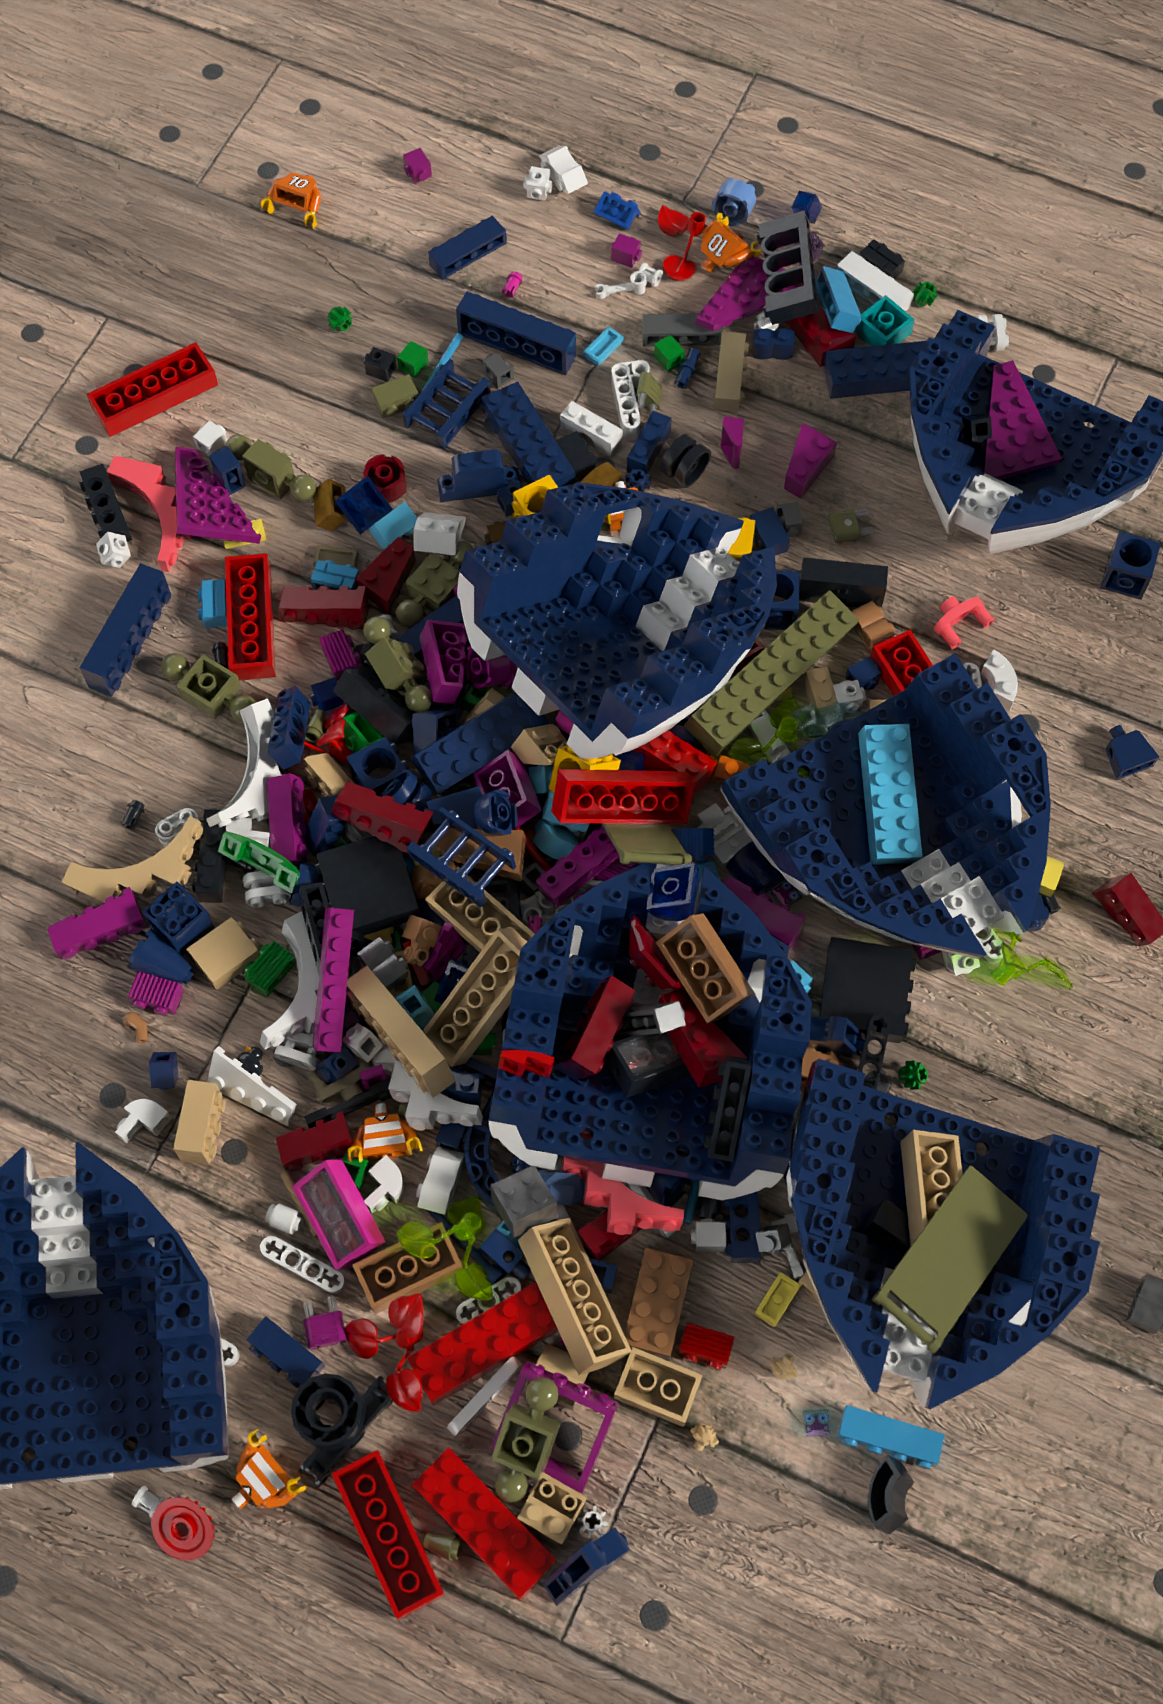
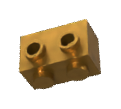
(326, 511)

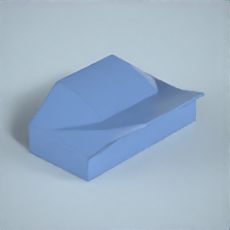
(565, 1187)

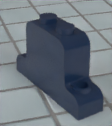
(476, 476)
(836, 1035)
(586, 1565)

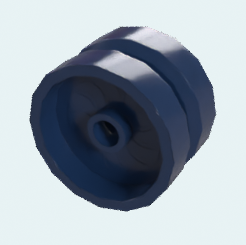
(406, 790)

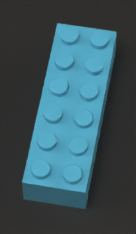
(890, 794)

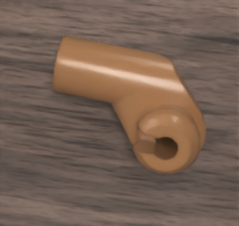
(139, 1024)

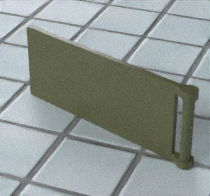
(646, 843)
(951, 1257)

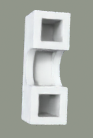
(605, 435)

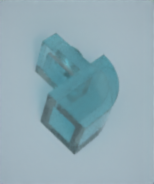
(816, 723)

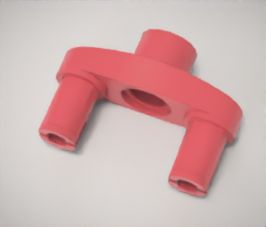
(955, 612)

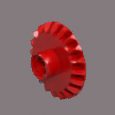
(182, 1528)

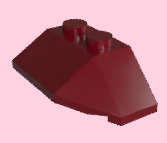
(649, 957)

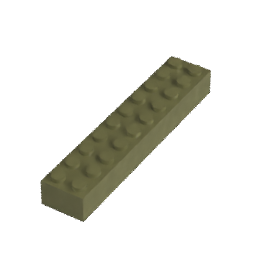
(770, 674)

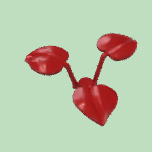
(671, 223)
(335, 725)
(407, 1316)

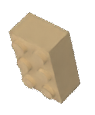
(199, 1122)
(658, 1387)

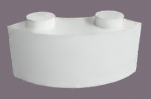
(563, 169)
(1001, 679)
(441, 1180)

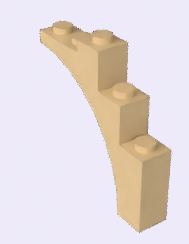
(140, 877)

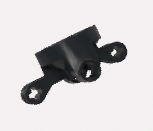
(335, 1440)

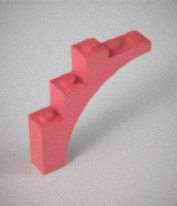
(148, 483)
(624, 1206)

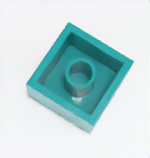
(884, 323)

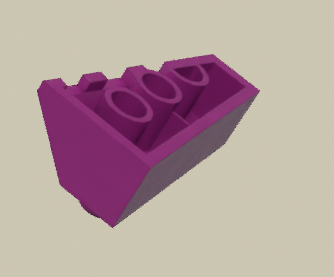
(444, 656)
(775, 918)
(97, 925)

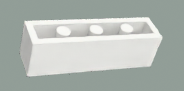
(873, 283)

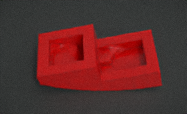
(518, 1060)

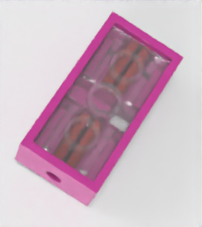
(338, 1214)

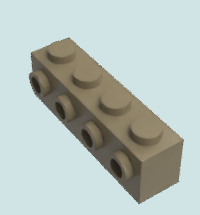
(730, 371)

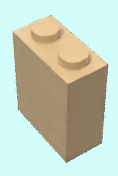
(224, 952)

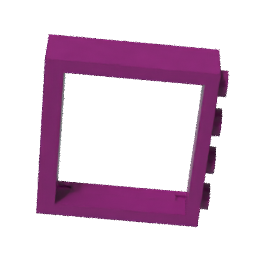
(581, 1394)

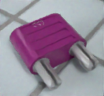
(324, 1328)

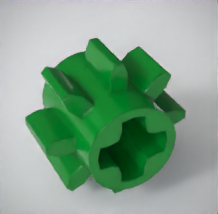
(924, 294)
(339, 318)
(912, 1075)

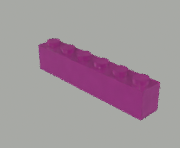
(333, 979)

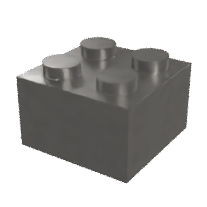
(524, 1201)

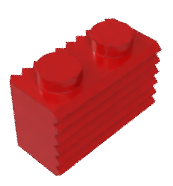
(706, 1346)

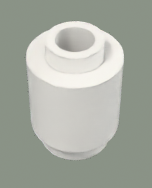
(284, 1218)

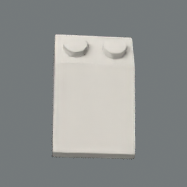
(438, 533)

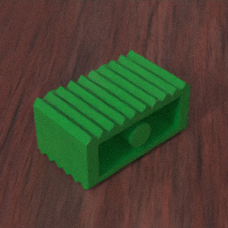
(269, 968)

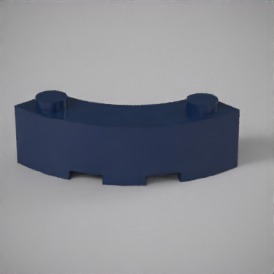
(465, 1088)
(477, 1158)

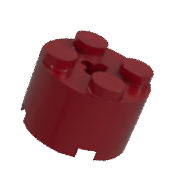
(387, 475)

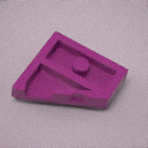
(447, 946)

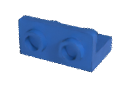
(616, 210)

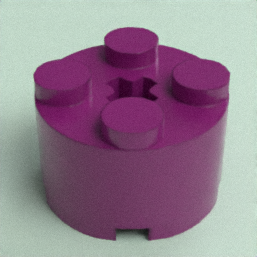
(486, 673)

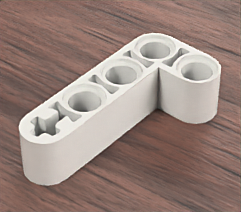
(624, 380)

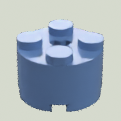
(735, 201)

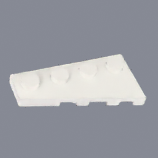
(249, 1088)

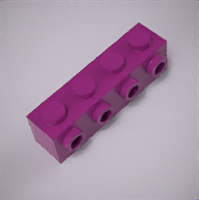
(287, 817)
(577, 868)

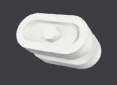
(999, 338)
(172, 825)
(263, 890)
(303, 1060)

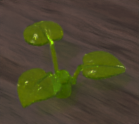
(751, 751)
(1011, 962)
(467, 1221)

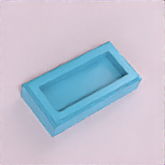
(603, 346)

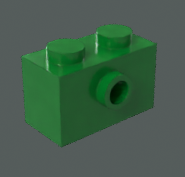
(359, 732)

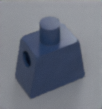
(1129, 752)
(496, 1246)

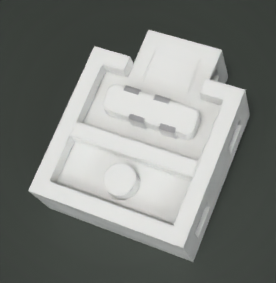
(728, 832)

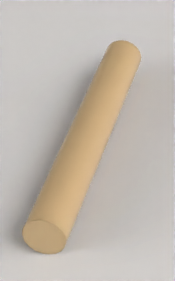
(289, 1182)

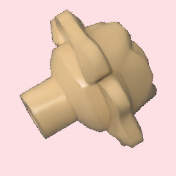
(783, 1367)
(704, 1436)

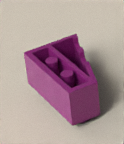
(809, 459)

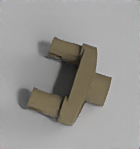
(345, 1087)

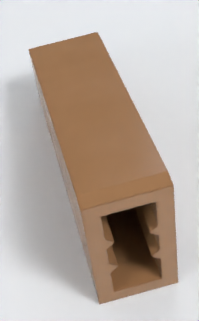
(514, 842)

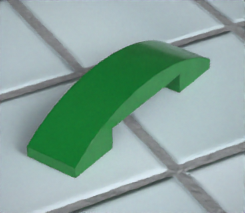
(261, 857)

